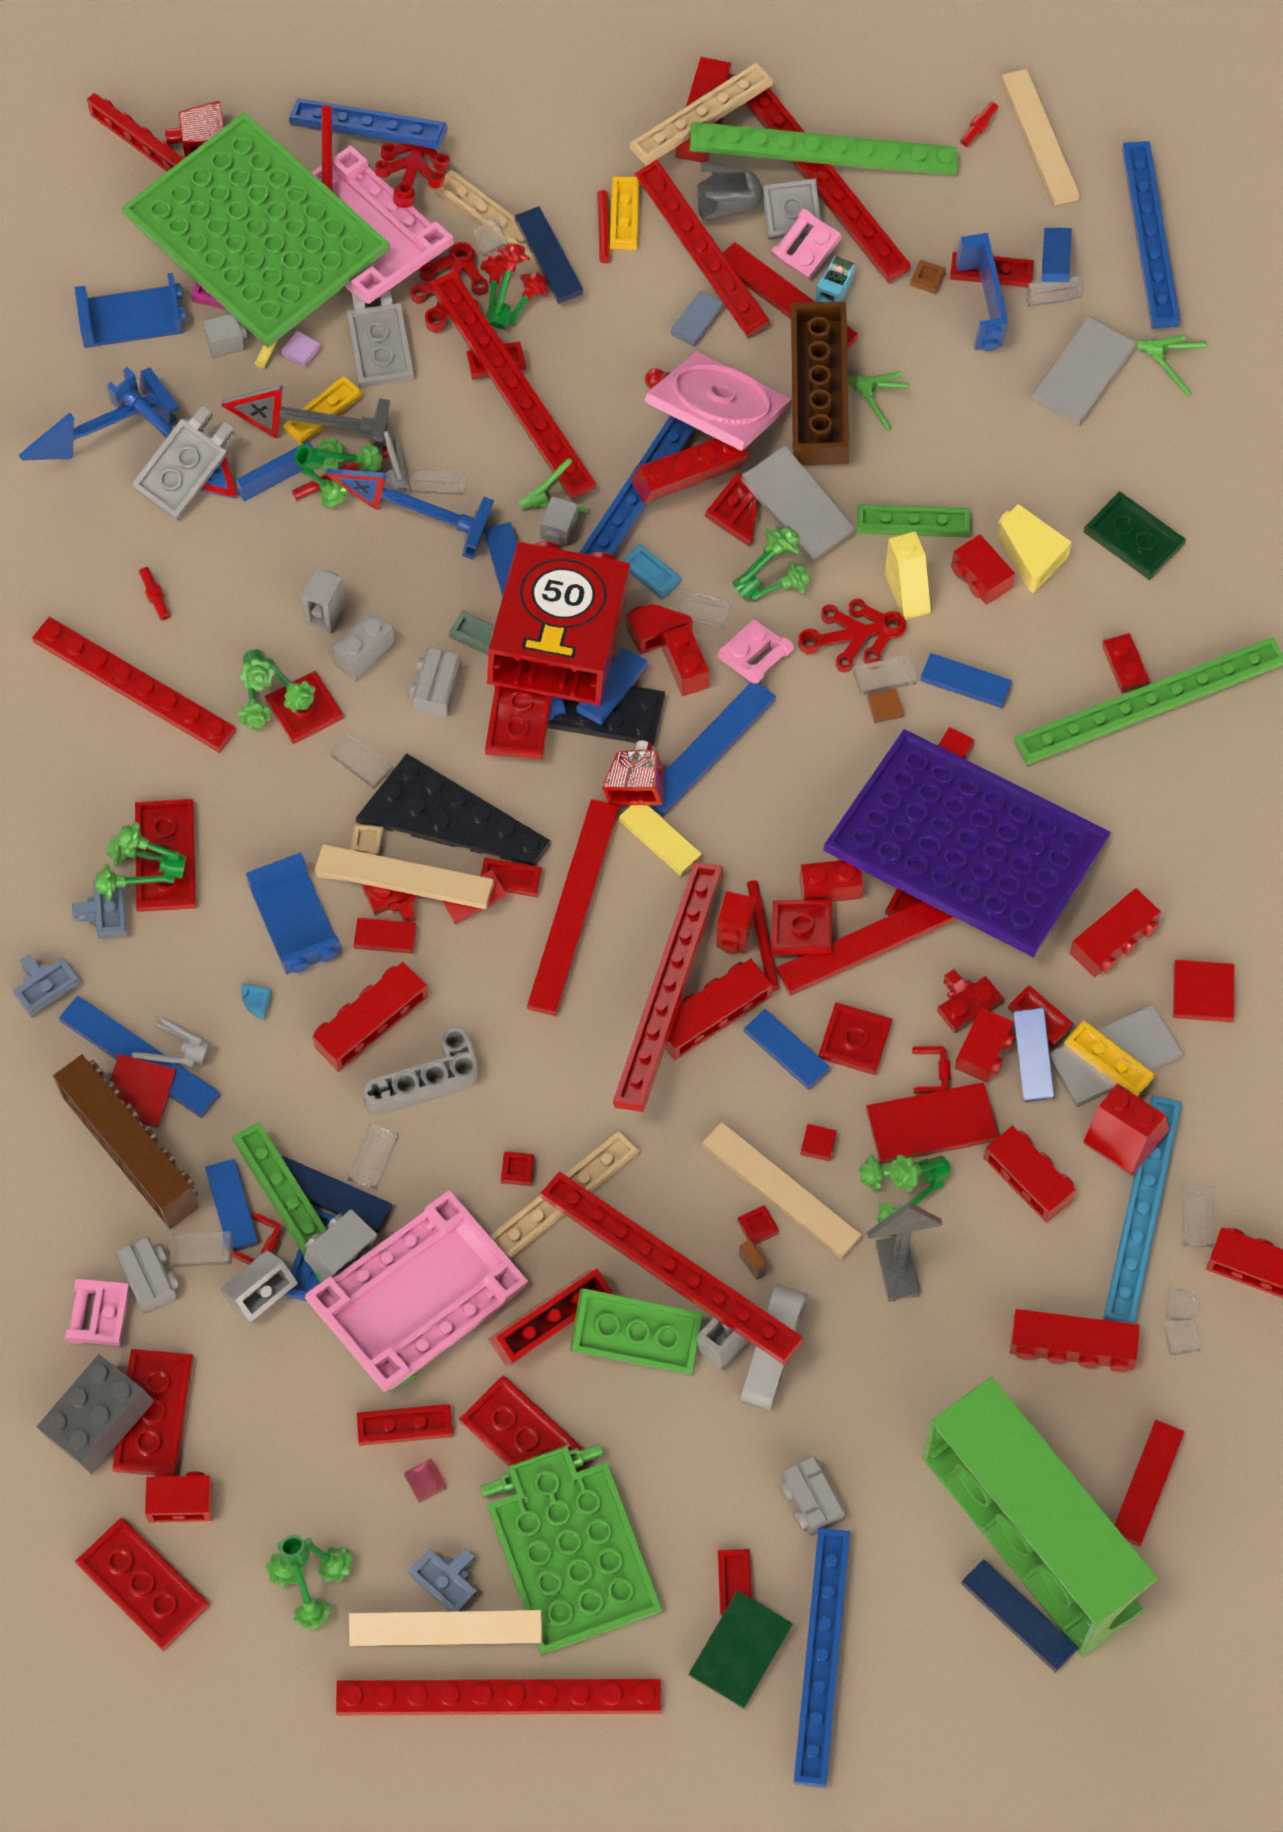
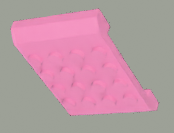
(410, 234)
(417, 1292)

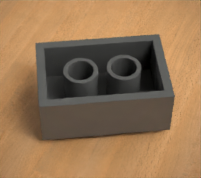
(95, 1414)

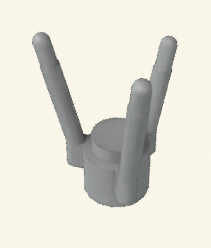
(396, 477)
(193, 1047)

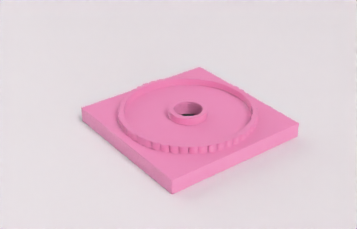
(734, 416)

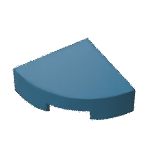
(256, 999)

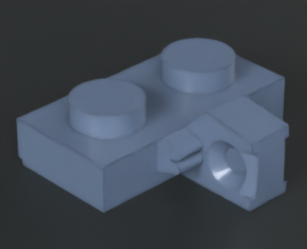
(106, 914)
(44, 984)
(445, 1578)

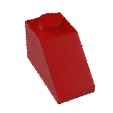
(650, 621)

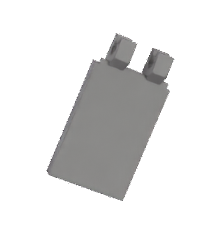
(379, 342)
(183, 463)

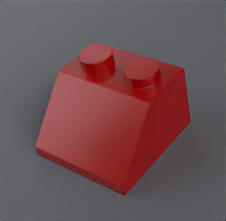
(1126, 1129)

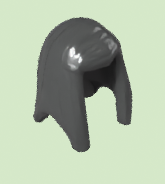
(727, 191)

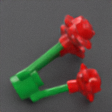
(496, 266)

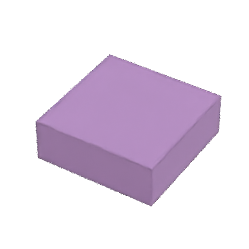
(300, 349)

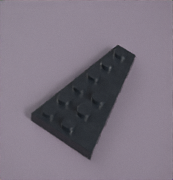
(441, 811)

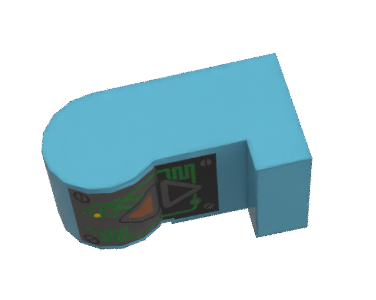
(836, 280)

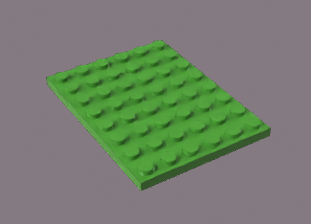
(256, 229)

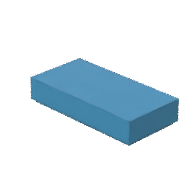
(652, 572)

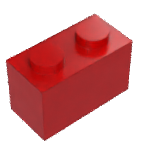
(982, 569)
(685, 660)
(830, 880)
(735, 922)
(984, 1045)
(179, 1497)

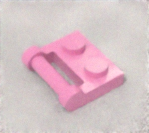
(813, 249)
(749, 645)
(107, 1314)

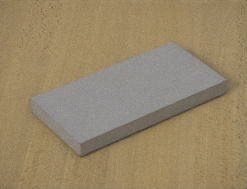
(1083, 371)
(798, 502)
(1139, 1035)

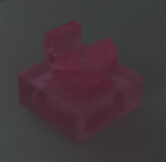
(425, 1480)

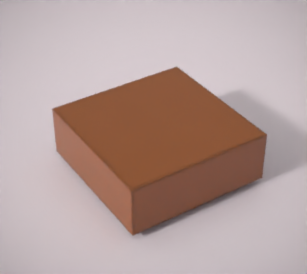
(928, 276)
(885, 705)
(753, 1259)

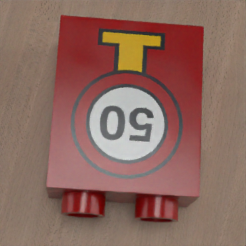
(558, 622)

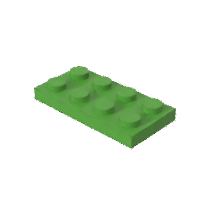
(635, 1331)

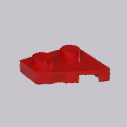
(735, 510)

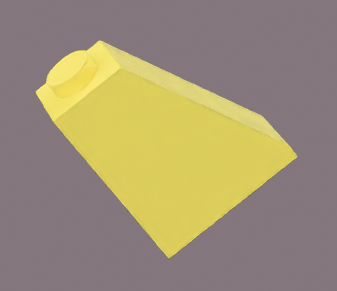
(1032, 546)
(908, 575)

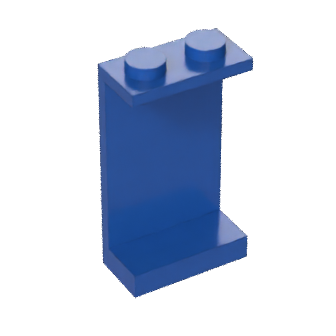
(976, 253)
(130, 315)
(293, 914)

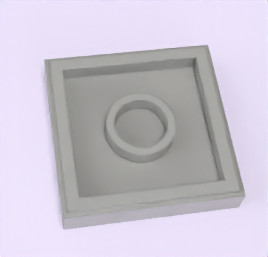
(784, 202)

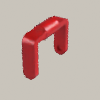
(943, 1068)
(270, 1244)

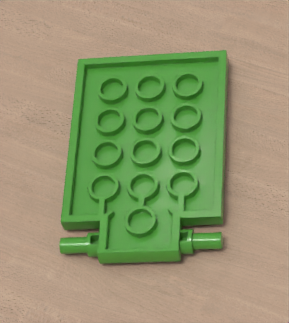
(570, 1546)

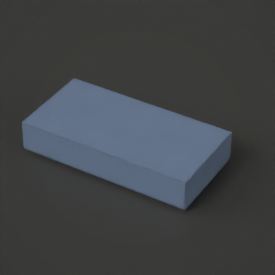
(696, 318)

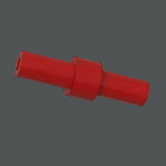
(979, 124)
(154, 593)

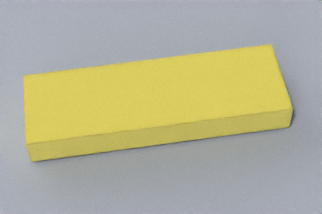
(660, 838)

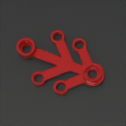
(404, 193)
(457, 264)
(855, 631)

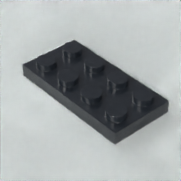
(631, 720)

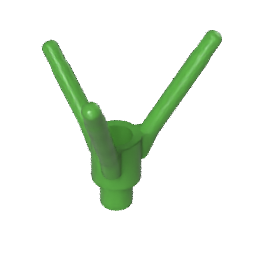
(1159, 348)
(869, 385)
(538, 496)

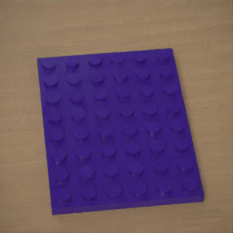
(967, 842)

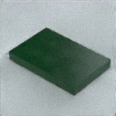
(1134, 535)
(740, 1649)

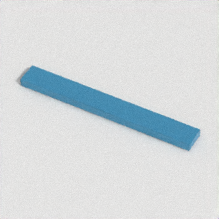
(1140, 1222)

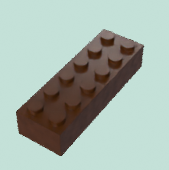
(819, 383)
(127, 1141)

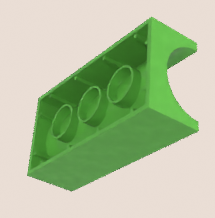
(1037, 1516)

